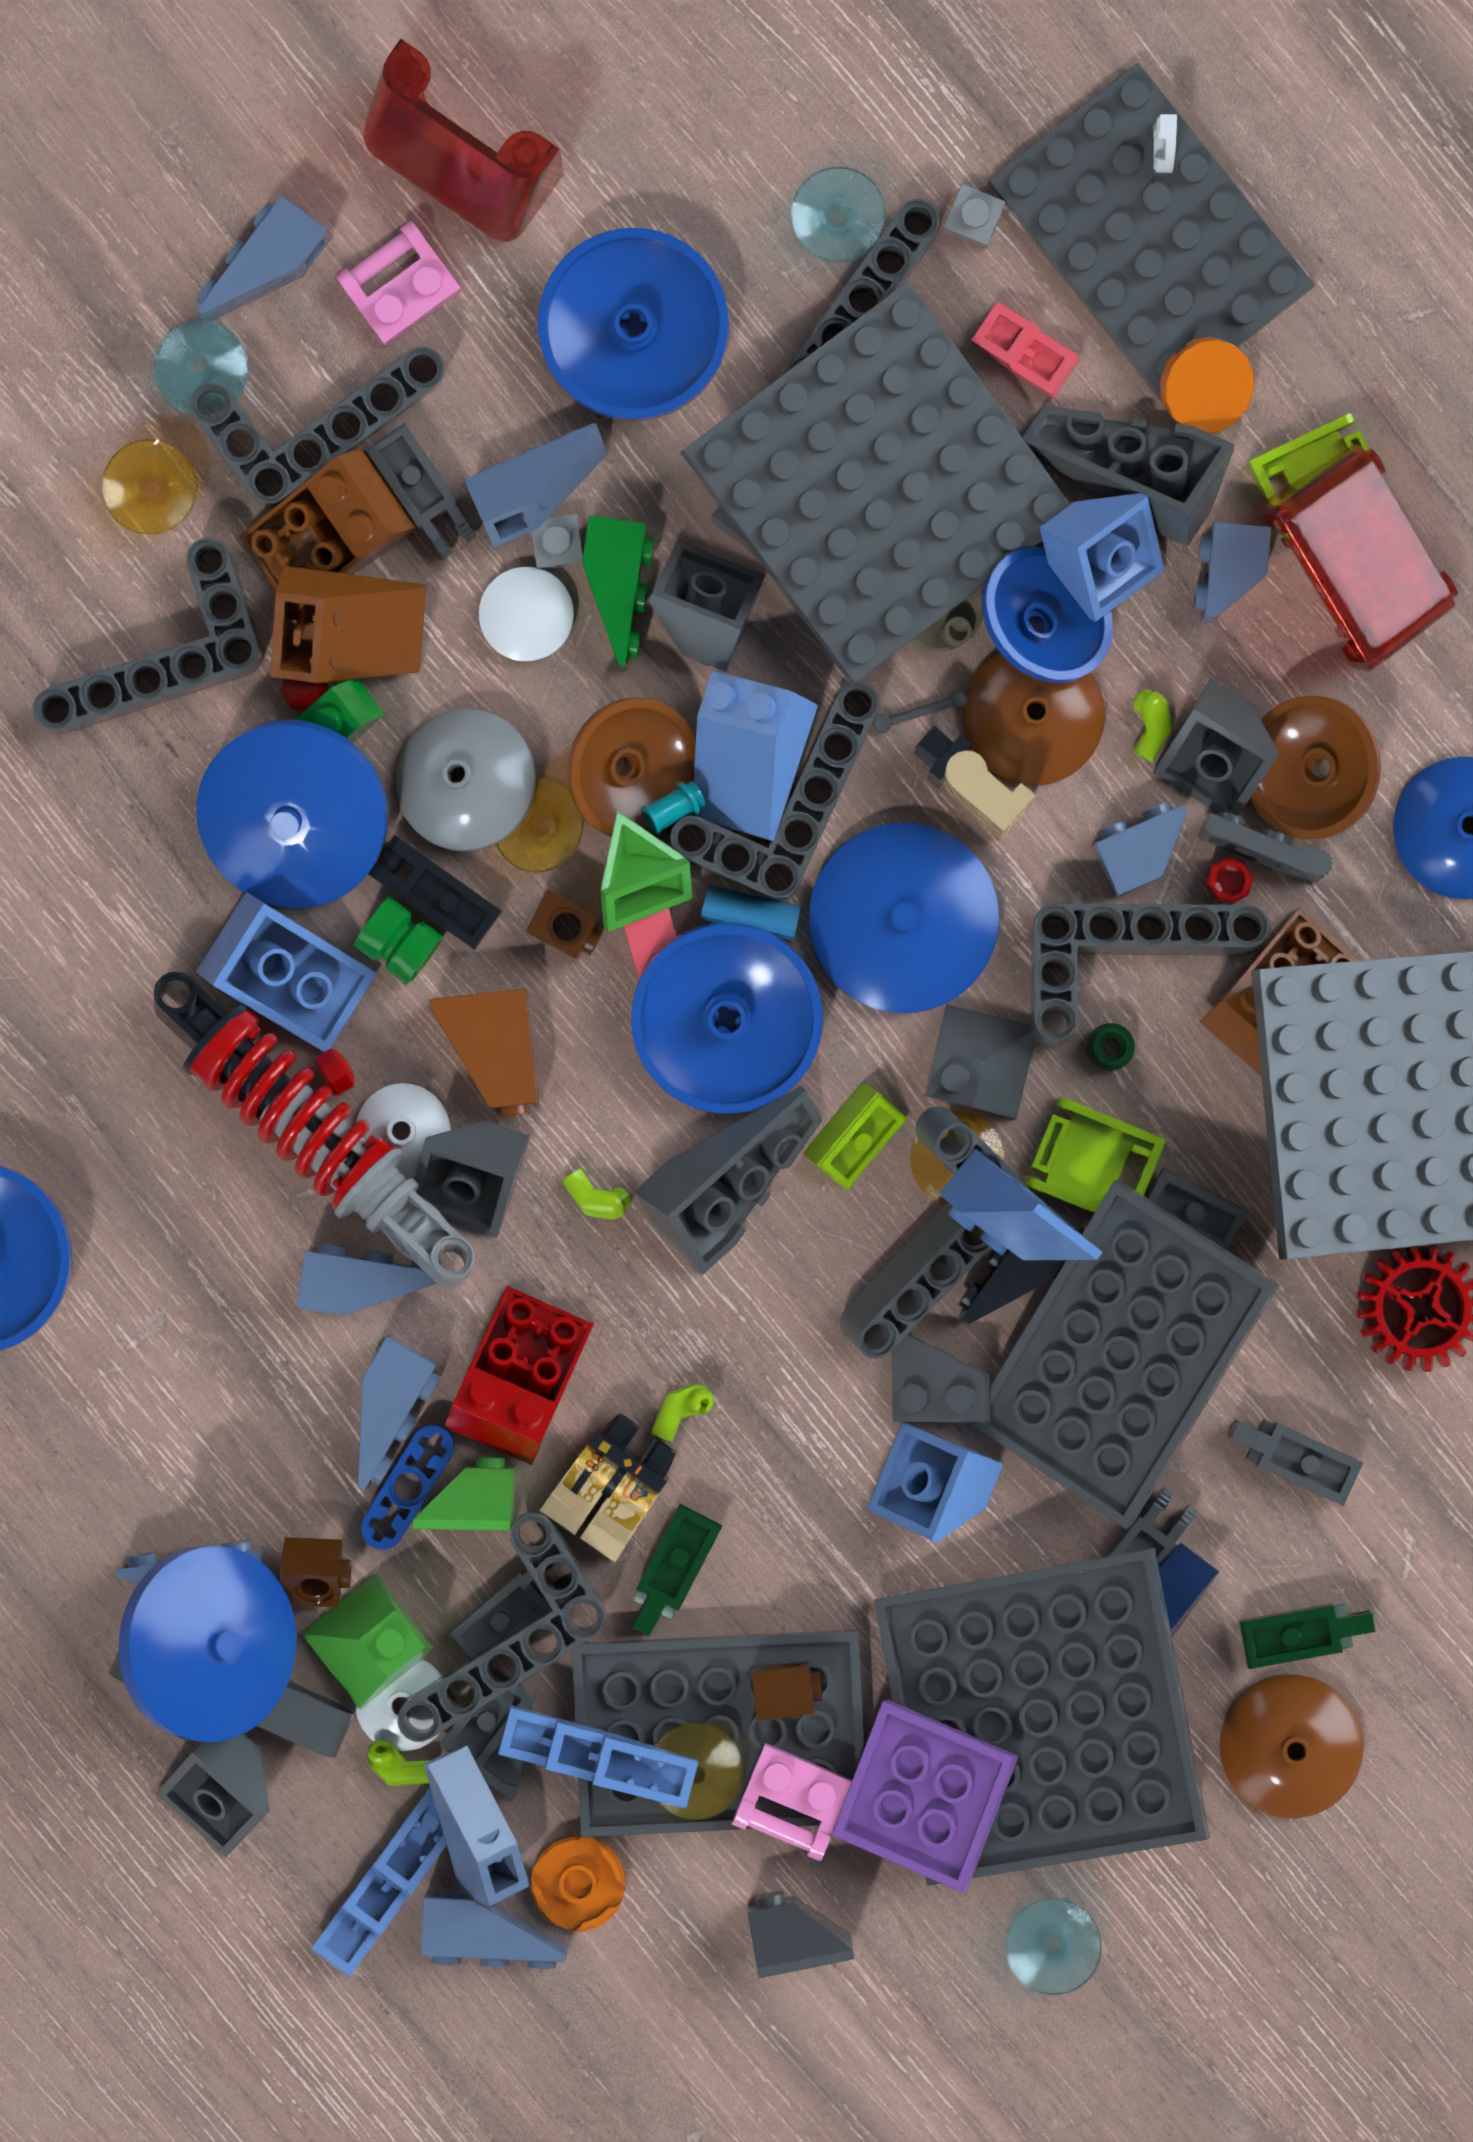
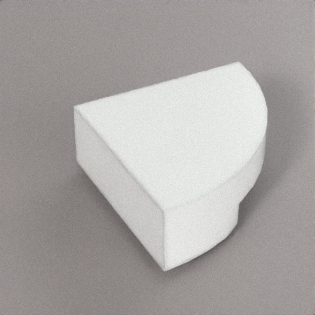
(1164, 143)

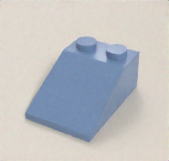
(748, 752)
(286, 972)
(1011, 1214)

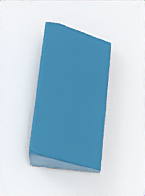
(739, 907)

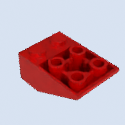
(518, 1375)

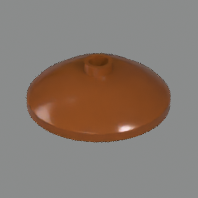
(1028, 748)
(656, 755)
(1294, 792)
(1269, 1720)

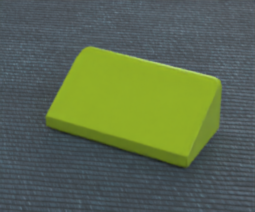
(855, 1135)

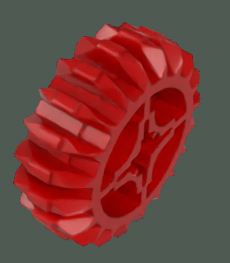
(1408, 1326)

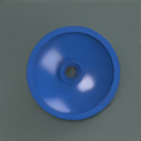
(1064, 641)
(1430, 828)

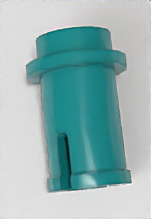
(674, 806)

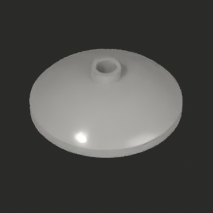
(490, 797)

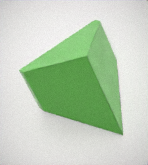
(641, 876)

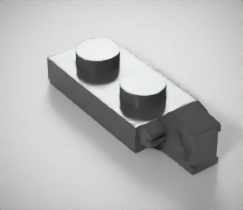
(1298, 1459)

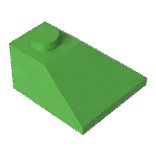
(474, 1500)
(368, 1641)

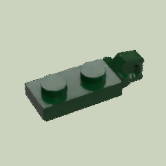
(674, 1566)
(1301, 1634)

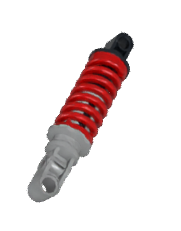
(309, 1127)

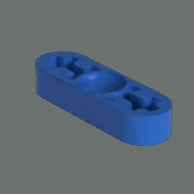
(400, 1523)

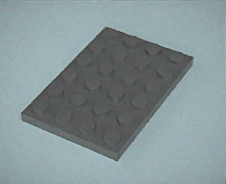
(1146, 248)
(1124, 1354)
(663, 1683)

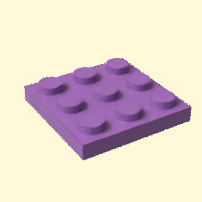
(925, 1796)

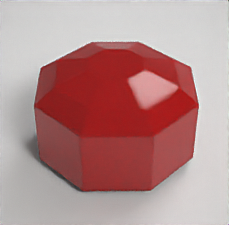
(302, 694)
(1229, 881)
(335, 1071)

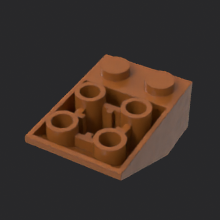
(331, 521)
(345, 626)
(1294, 944)

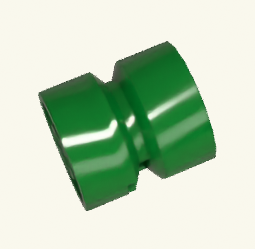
(398, 941)

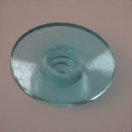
(843, 191)
(225, 366)
(1057, 1970)

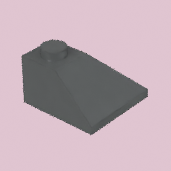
(705, 603)
(1219, 751)
(980, 1061)
(472, 1174)
(220, 1791)
(794, 1936)

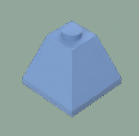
(1103, 550)
(932, 1483)

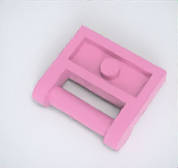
(407, 296)
(797, 1786)

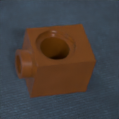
(550, 910)
(314, 1571)
(785, 1690)

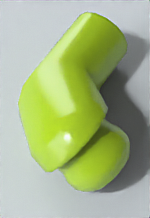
(1157, 721)
(597, 1202)
(679, 1405)
(393, 1767)

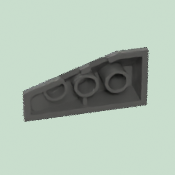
(1112, 458)
(713, 1186)

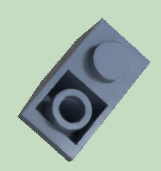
(1235, 564)
(1141, 852)

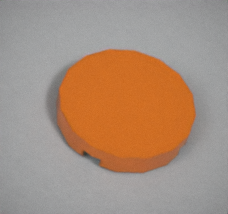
(1207, 384)
(578, 1883)

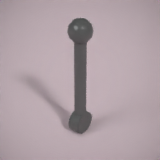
(883, 723)

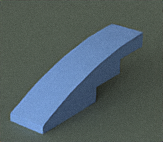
(598, 1756)
(383, 1889)

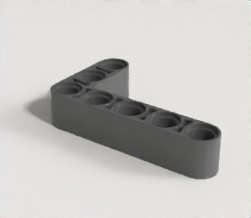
(871, 278)
(318, 432)
(168, 662)
(798, 809)
(1125, 941)
(913, 1266)
(517, 1644)
(299, 1717)

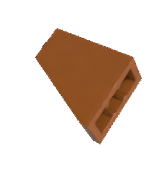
(494, 1045)

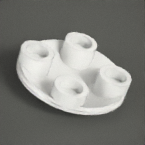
(526, 614)

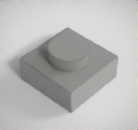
(974, 216)
(557, 543)

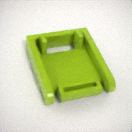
(1303, 454)
(1089, 1155)

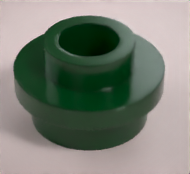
(1125, 1042)

